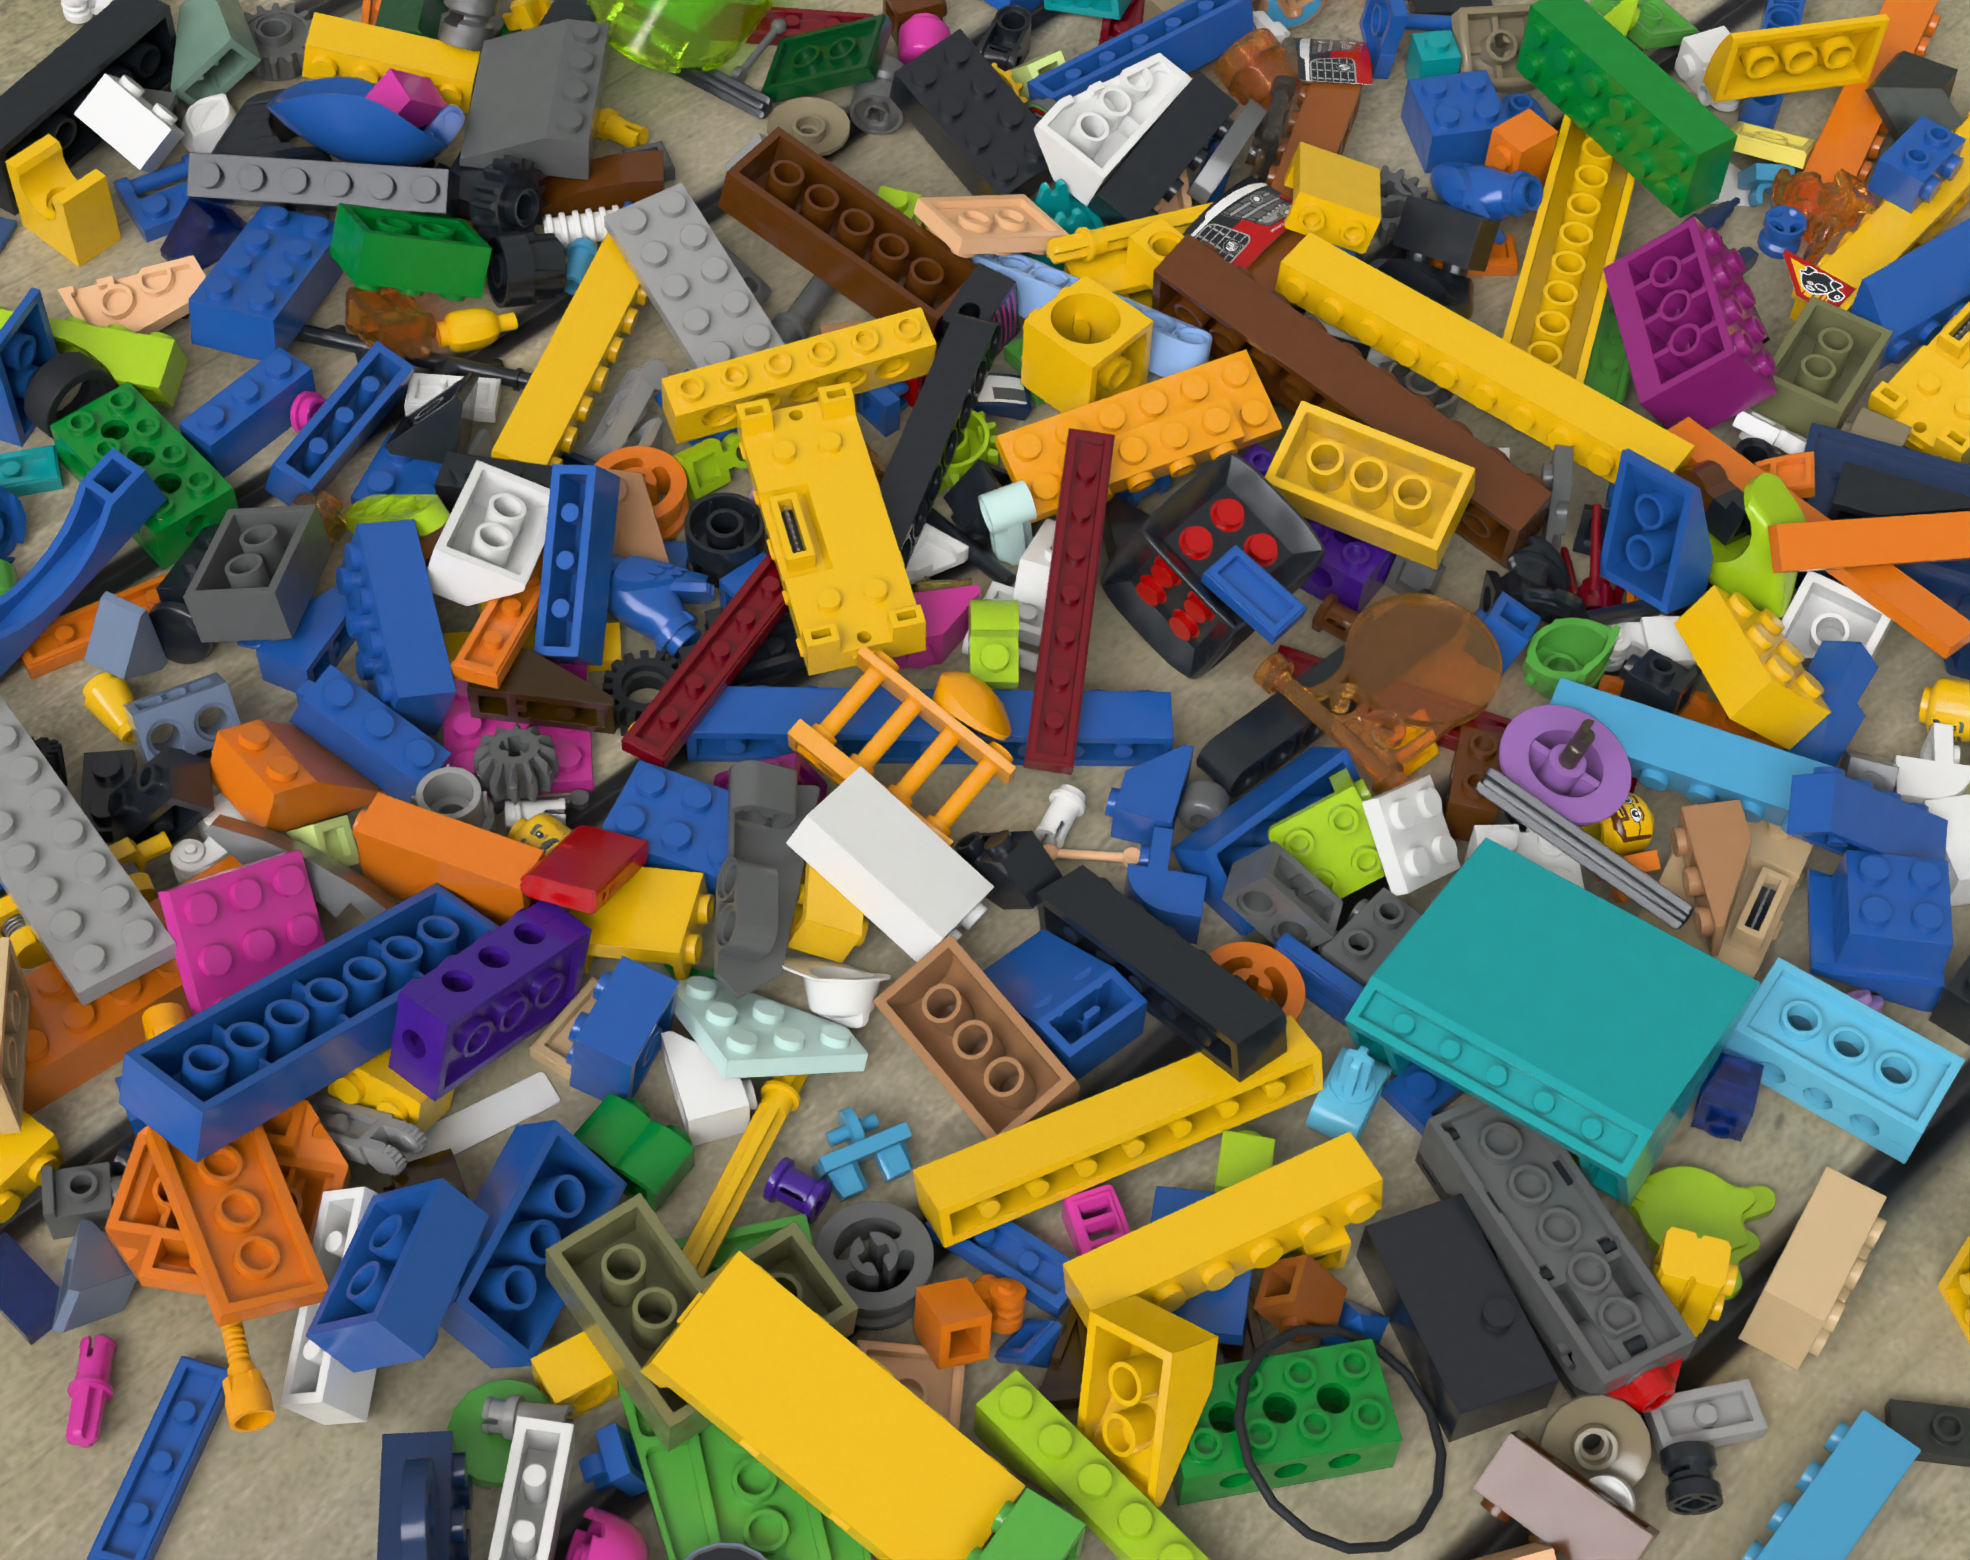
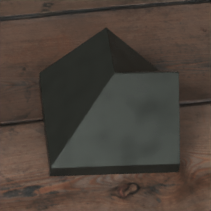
(1914, 88)

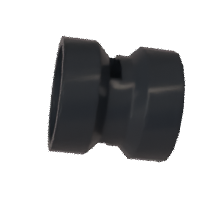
(1691, 1478)

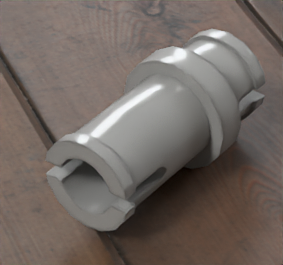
(504, 1412)

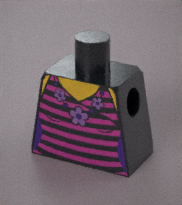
(987, 297)

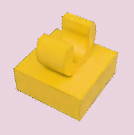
(525, 14)

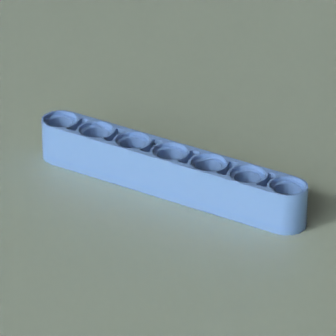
(1173, 344)

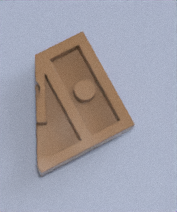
(636, 523)

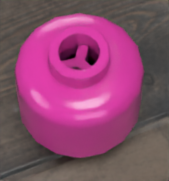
(919, 35)

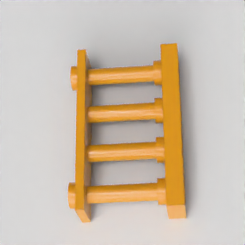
(818, 742)

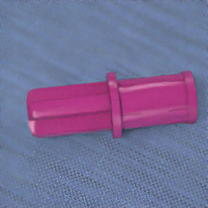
(90, 1390)

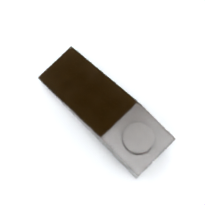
(544, 696)

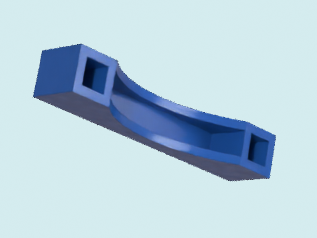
(103, 517)

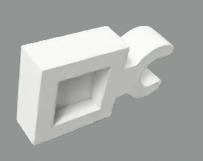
(1759, 426)

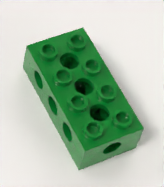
(132, 426)
(1308, 1441)

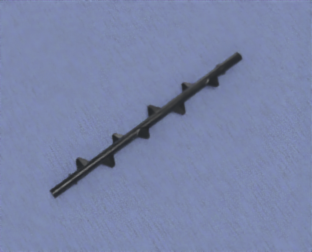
(442, 364)

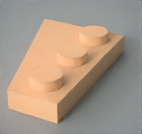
(138, 301)

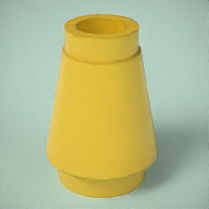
(105, 700)

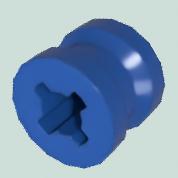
(1781, 231)

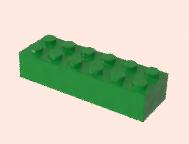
(1626, 103)

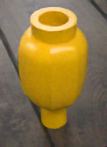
(472, 328)

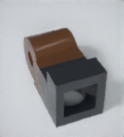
(1721, 501)

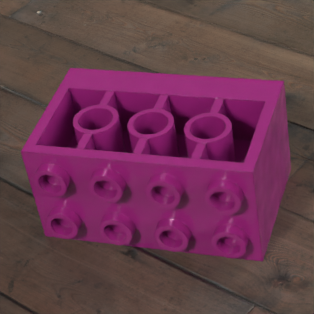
(1690, 327)

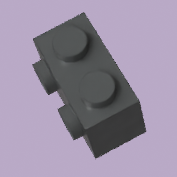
(1369, 935)

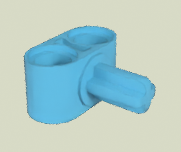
(1348, 1094)

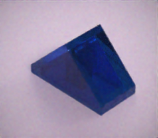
(202, 232)

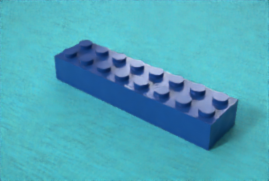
(291, 1028)

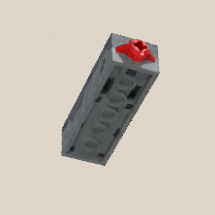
(1562, 1255)

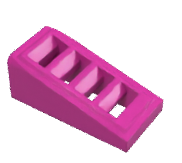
(1091, 1214)

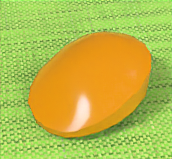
(972, 703)

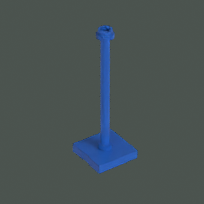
(1383, 28)

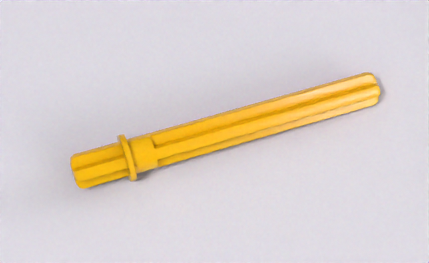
(1087, 243)
(778, 1100)

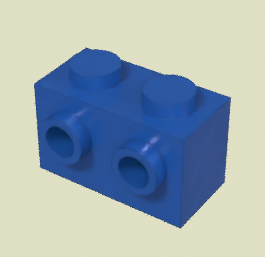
(1917, 164)

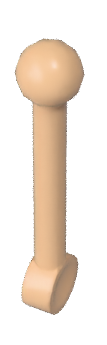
(1129, 856)

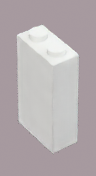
(890, 865)

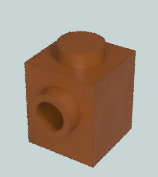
(1299, 1293)

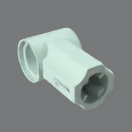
(1009, 518)

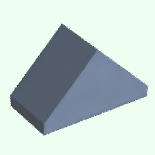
(124, 639)
(92, 1280)

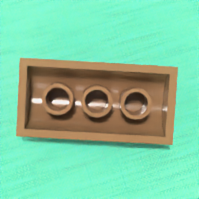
(976, 1041)

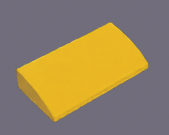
(1795, 58)

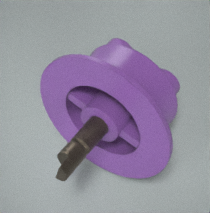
(1567, 762)

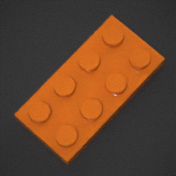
(240, 1228)

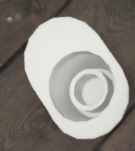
(836, 989)

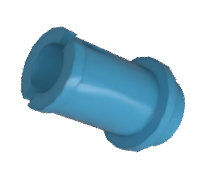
(579, 255)

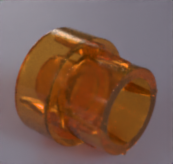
(1252, 65)

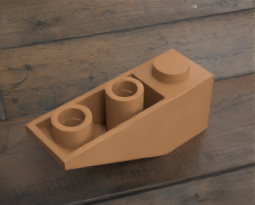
(1715, 857)

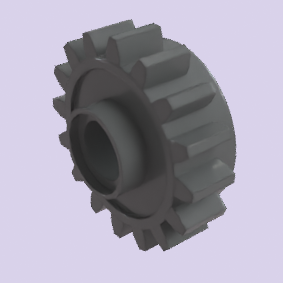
(279, 40)

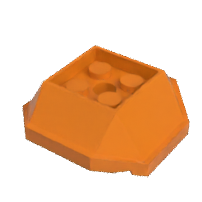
(146, 1227)

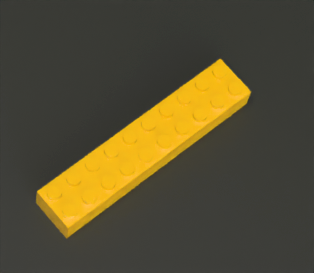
(1569, 246)

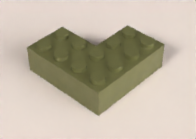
(634, 1282)

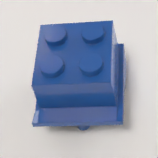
(1882, 926)

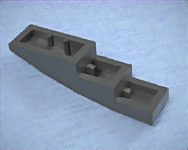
(330, 880)

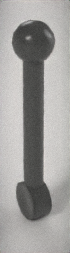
(778, 27)
(577, 799)

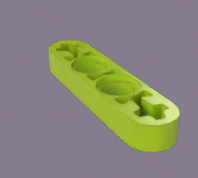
(424, 508)

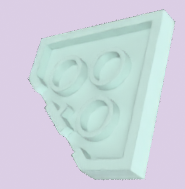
(762, 1035)

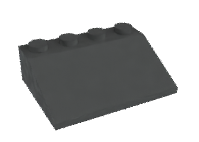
(539, 98)

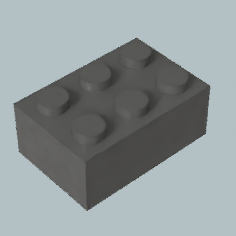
(258, 574)

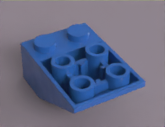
(1070, 1000)

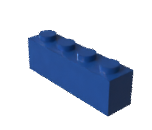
(340, 425)
(577, 564)
(1854, 816)

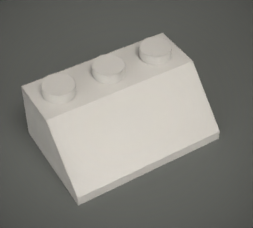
(490, 537)

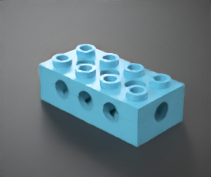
(1844, 1060)

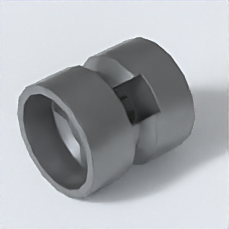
(468, 23)
(871, 105)

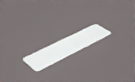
(489, 1116)

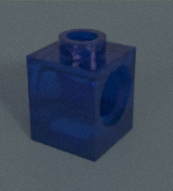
(1728, 1097)

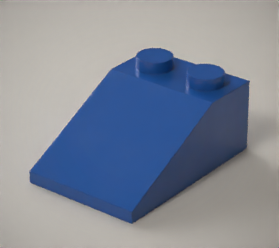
(24, 348)
(1656, 535)

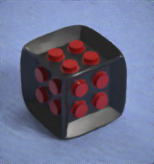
(1161, 566)

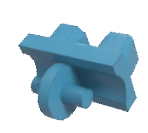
(886, 1148)

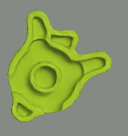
(1701, 1204)

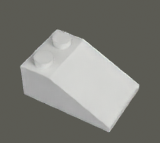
(1831, 613)

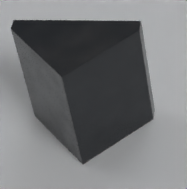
(438, 425)

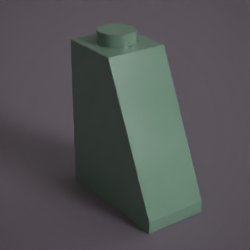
(211, 49)

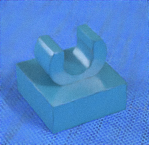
(1760, 178)

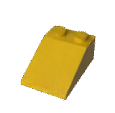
(1144, 1389)

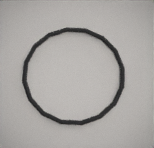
(1280, 1509)

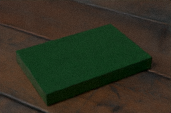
(827, 58)

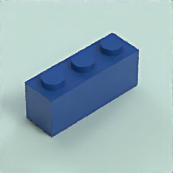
(248, 412)
(367, 734)

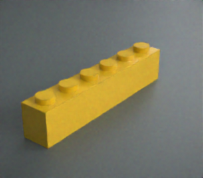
(1231, 1231)

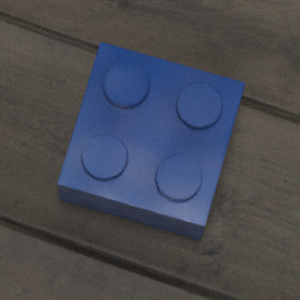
(1451, 117)
(622, 1031)

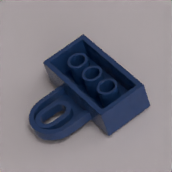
(423, 1498)

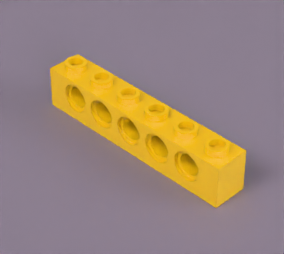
(790, 374)

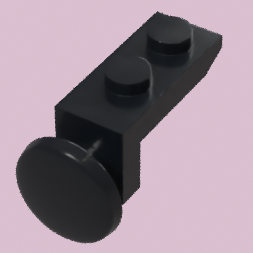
(171, 616)

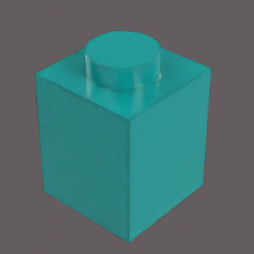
(1432, 55)

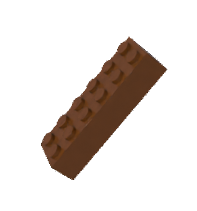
(842, 231)

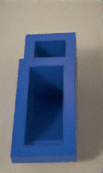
(1844, 673)

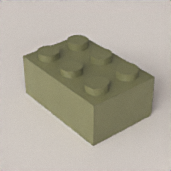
(1823, 367)

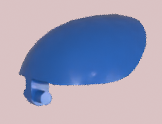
(357, 130)

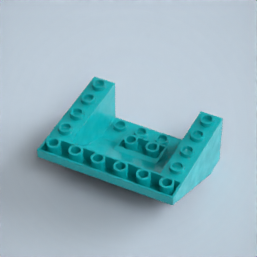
(1554, 1012)

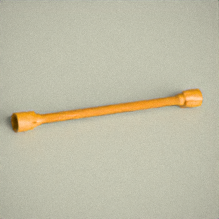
(246, 1392)

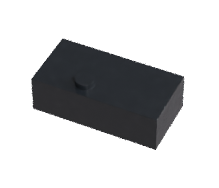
(1456, 1317)

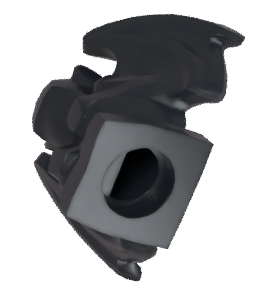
(1529, 575)

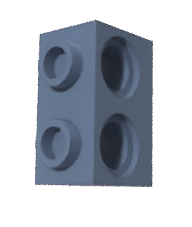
(182, 709)

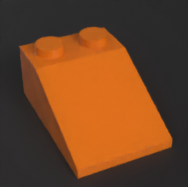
(284, 776)

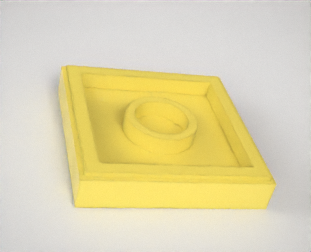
(1772, 144)

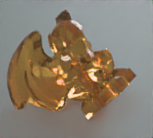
(1827, 205)

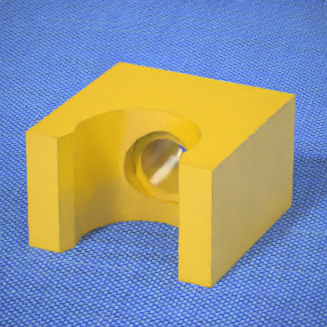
(63, 212)

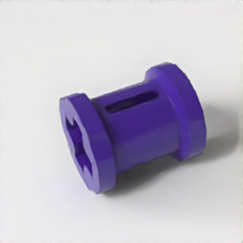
(797, 1189)

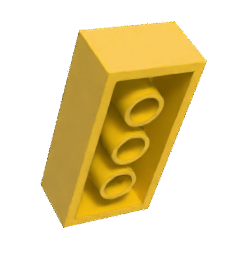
(1371, 484)

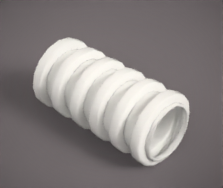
(585, 225)

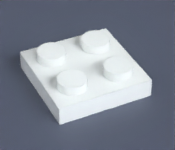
(1411, 835)

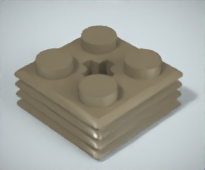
(1482, 25)

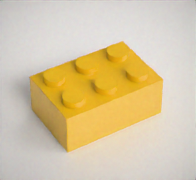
(1753, 667)

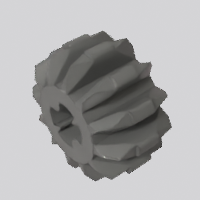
(516, 763)

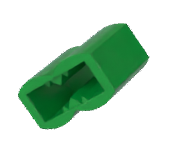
(638, 1150)

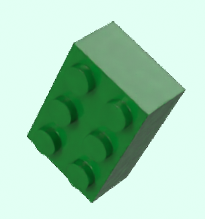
(409, 252)

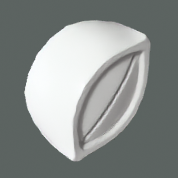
(206, 123)

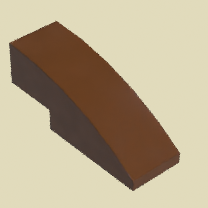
(610, 182)

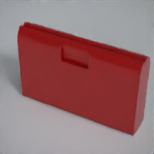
(585, 869)

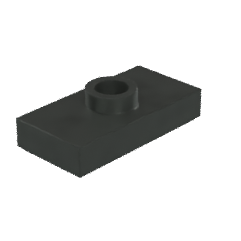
(1936, 1429)

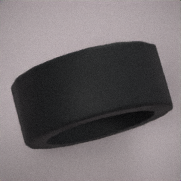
(56, 380)

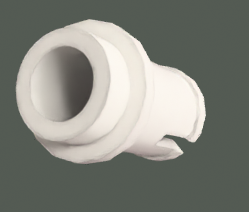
(1064, 808)
(528, 809)

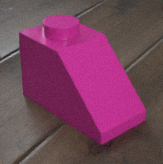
(945, 624)

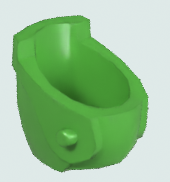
(1569, 650)

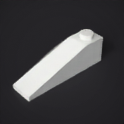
(1098, 129)

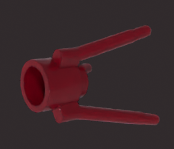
(1595, 589)

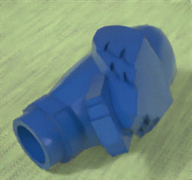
(1486, 191)
(651, 598)

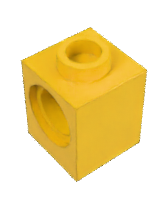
(1149, 248)
(575, 1375)

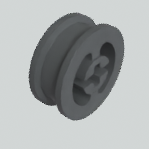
(895, 1244)

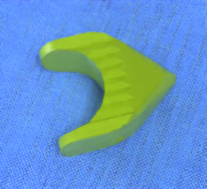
(1747, 563)

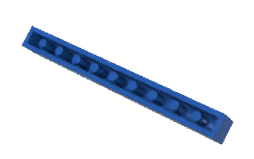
(755, 721)

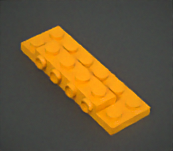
(1156, 429)

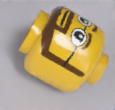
(1628, 829)

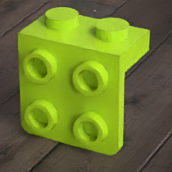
(1334, 837)

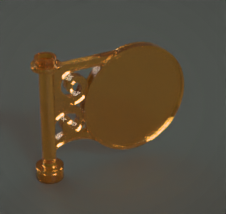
(1410, 662)

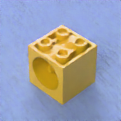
(1084, 346)

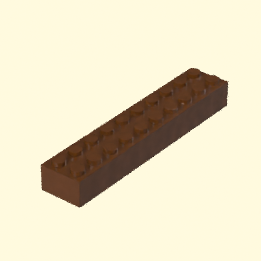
(1309, 365)

